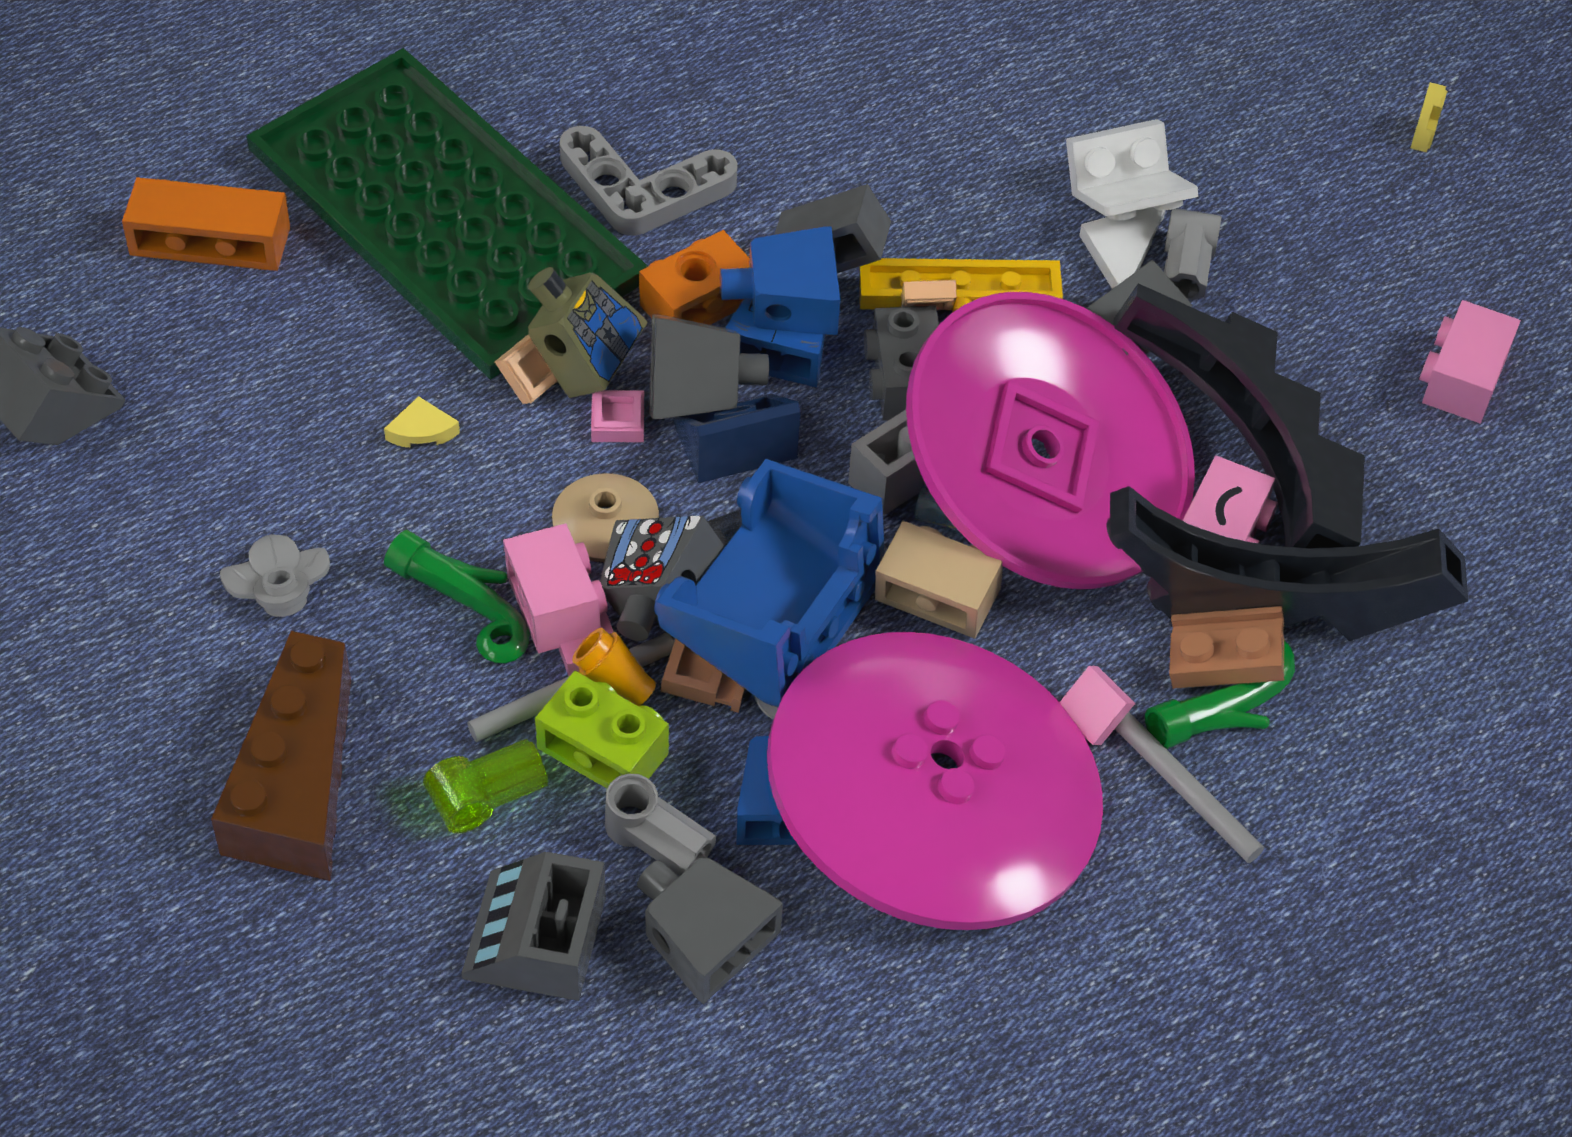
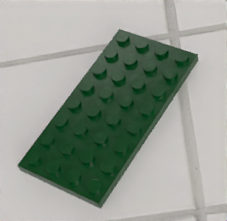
(438, 203)

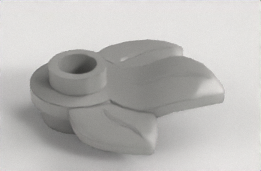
(276, 574)

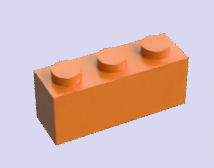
(206, 223)

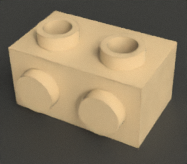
(938, 579)

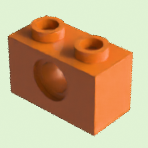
(689, 281)

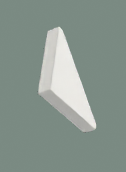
(1121, 244)

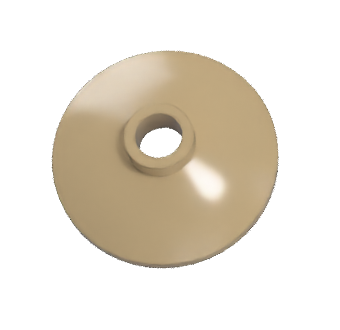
(587, 522)

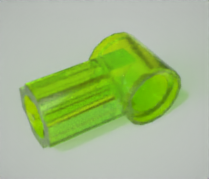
(470, 790)

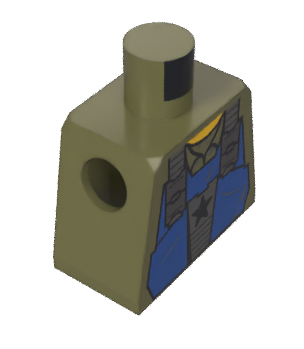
(582, 330)

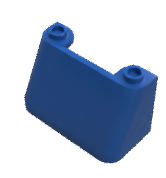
(782, 581)

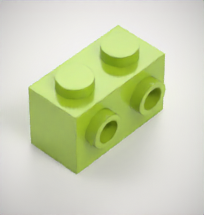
(601, 731)

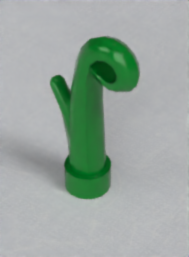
(414, 558)
(1177, 721)

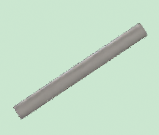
(533, 703)
(1190, 788)

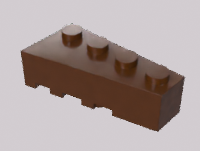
(289, 769)

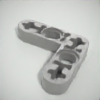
(647, 204)

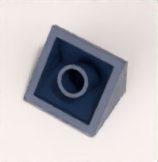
(740, 437)

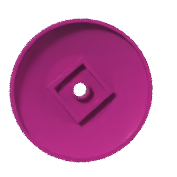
(1053, 374)
(921, 838)

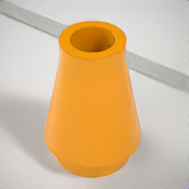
(608, 660)

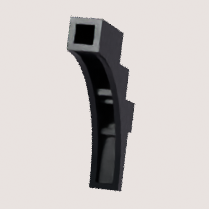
(1234, 365)
(1350, 587)

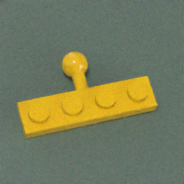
(975, 278)

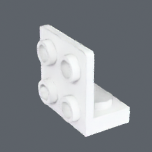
(1126, 171)

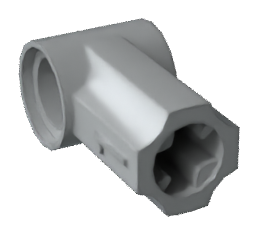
(1190, 248)
(658, 829)

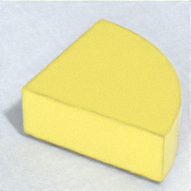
(1429, 117)
(421, 424)

